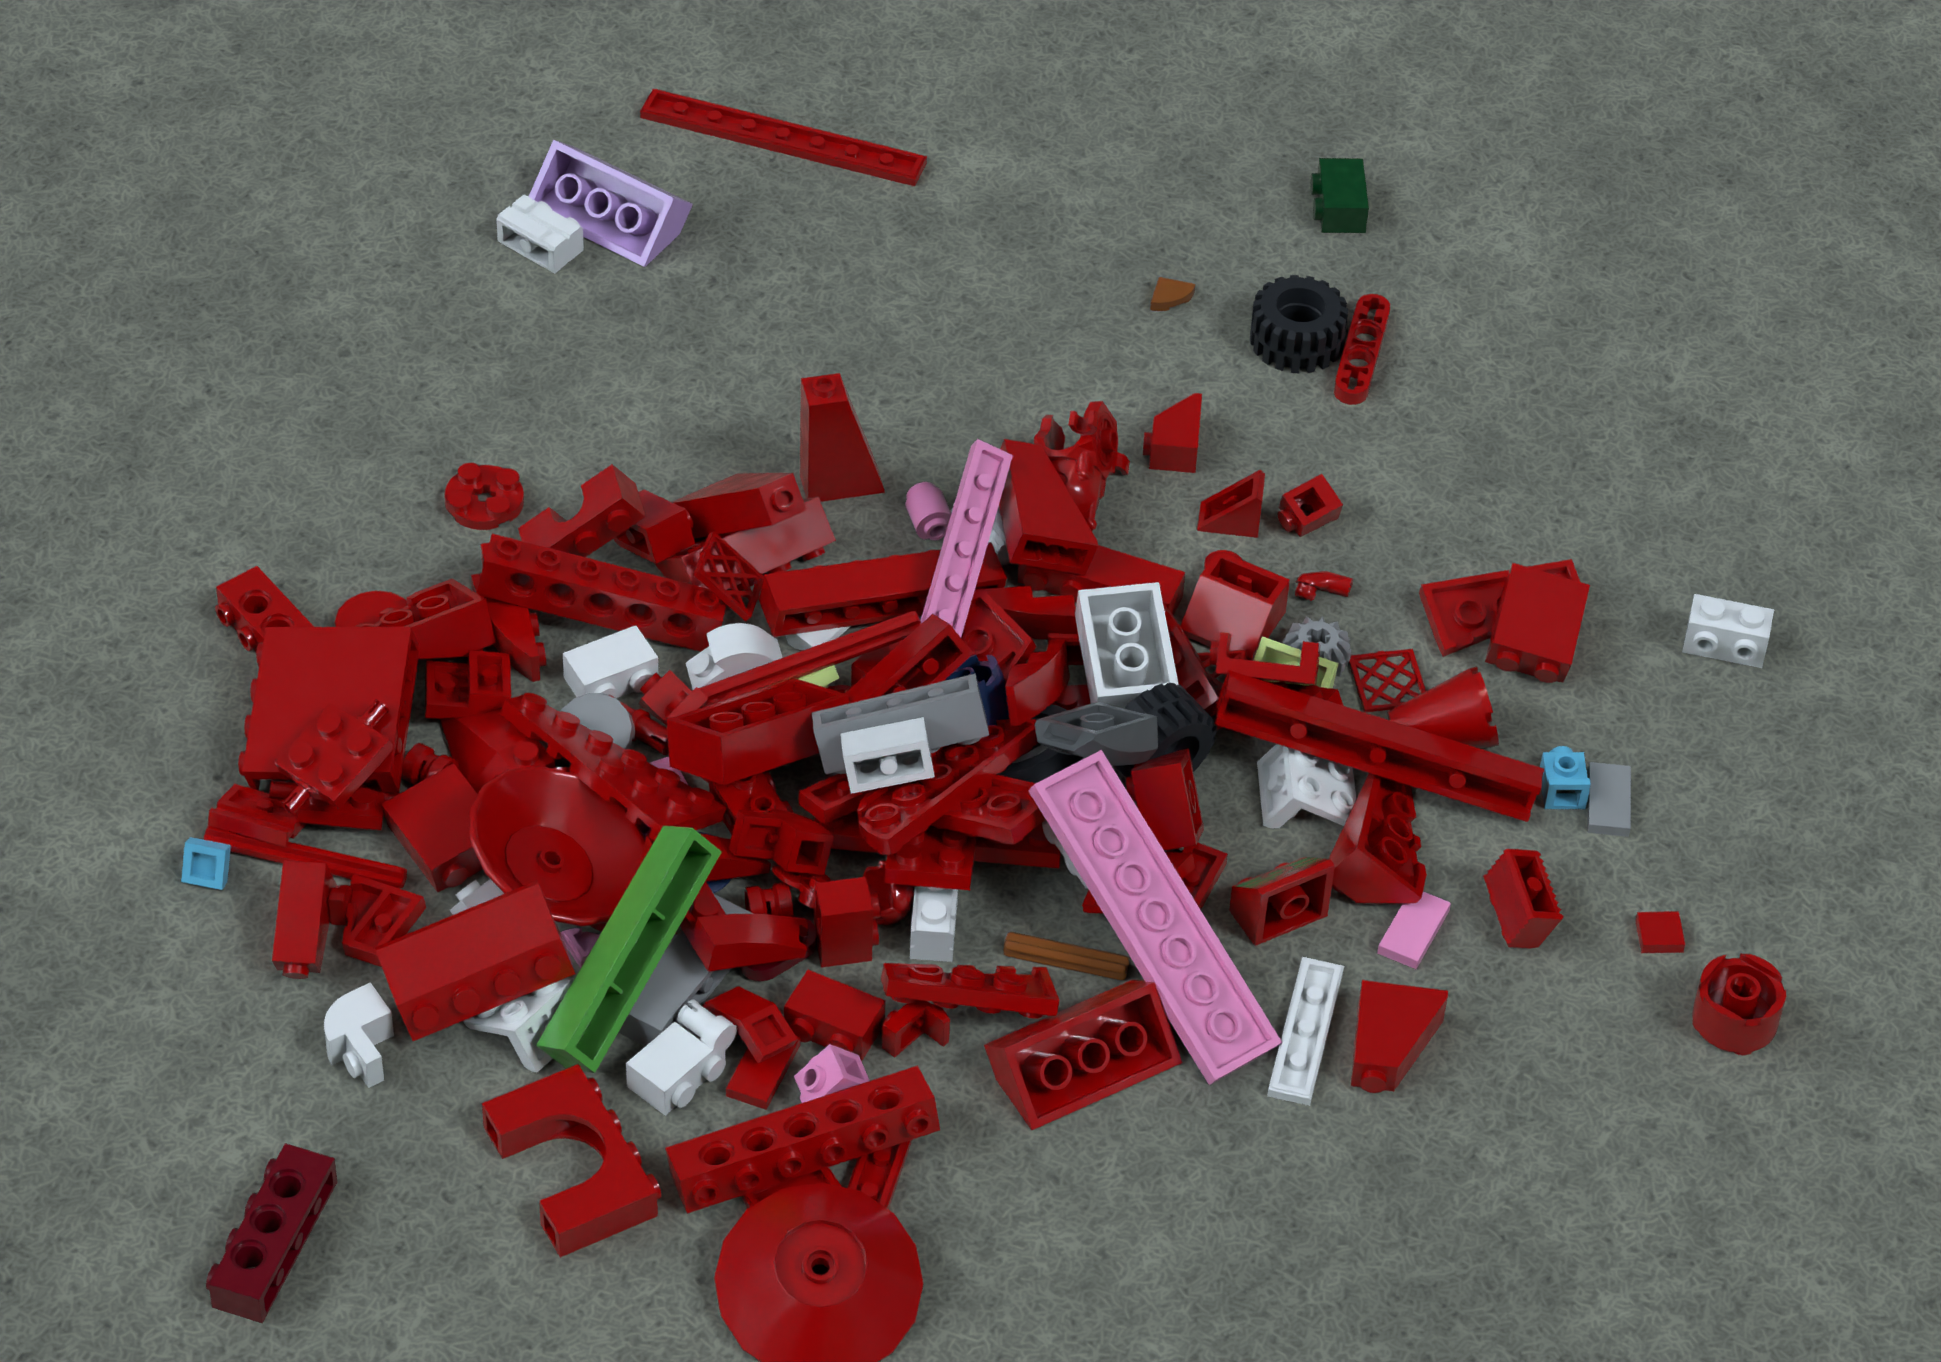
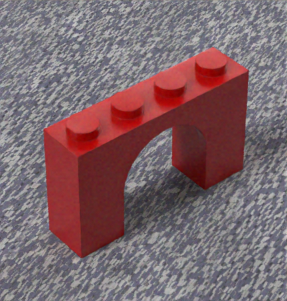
(572, 1108)

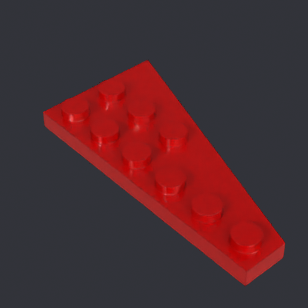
(614, 772)

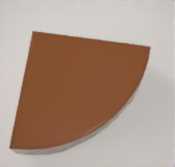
(1171, 293)

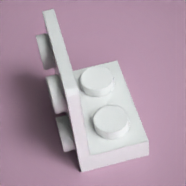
(1303, 781)
(524, 1021)

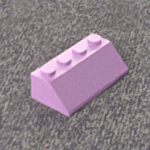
(610, 203)

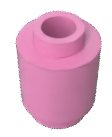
(928, 510)

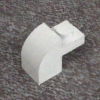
(731, 652)
(352, 1030)

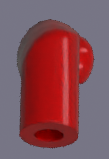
(1323, 581)

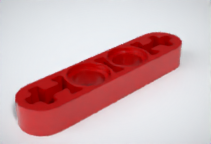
(1364, 350)

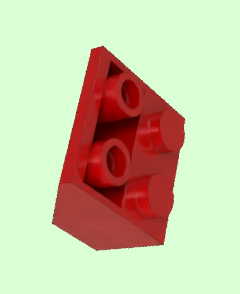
(1235, 600)

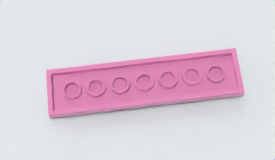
(1155, 916)

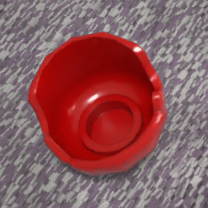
(894, 899)

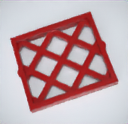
(717, 586)
(1381, 657)

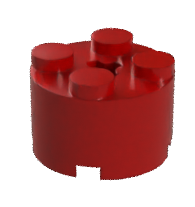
(1739, 1003)

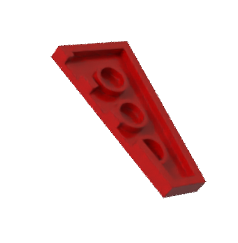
(1466, 607)
(965, 985)

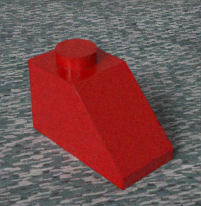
(1175, 437)

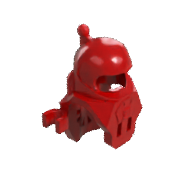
(1089, 460)

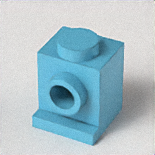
(1564, 772)

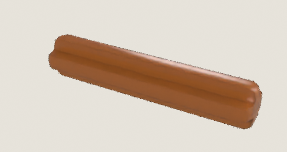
(1066, 955)

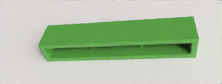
(629, 948)

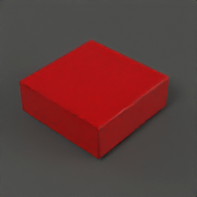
(1660, 932)

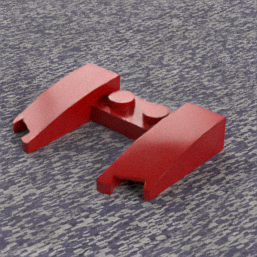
(737, 939)

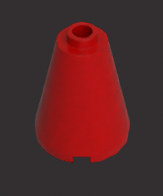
(1453, 710)

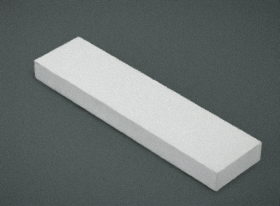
(1305, 1031)

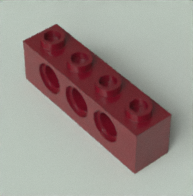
(308, 1182)

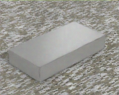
(1609, 799)

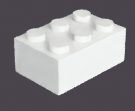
(1124, 642)

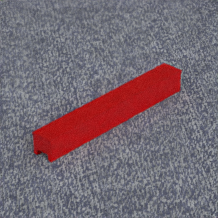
(1378, 746)

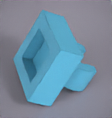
(205, 863)

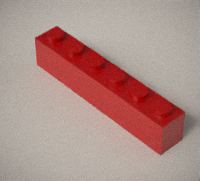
(858, 591)

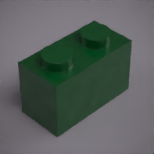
(1341, 195)

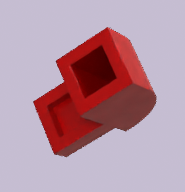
(785, 837)

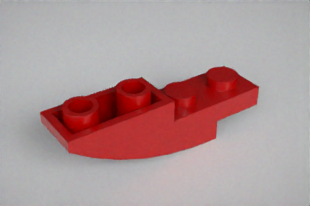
(515, 631)

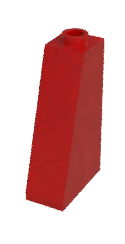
(832, 443)
(743, 503)
(1040, 515)

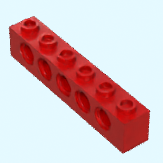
(599, 593)
(252, 604)
(802, 1139)

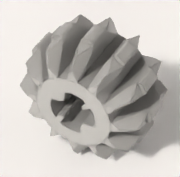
(1333, 641)

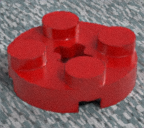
(476, 479)

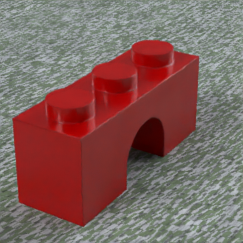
(607, 510)

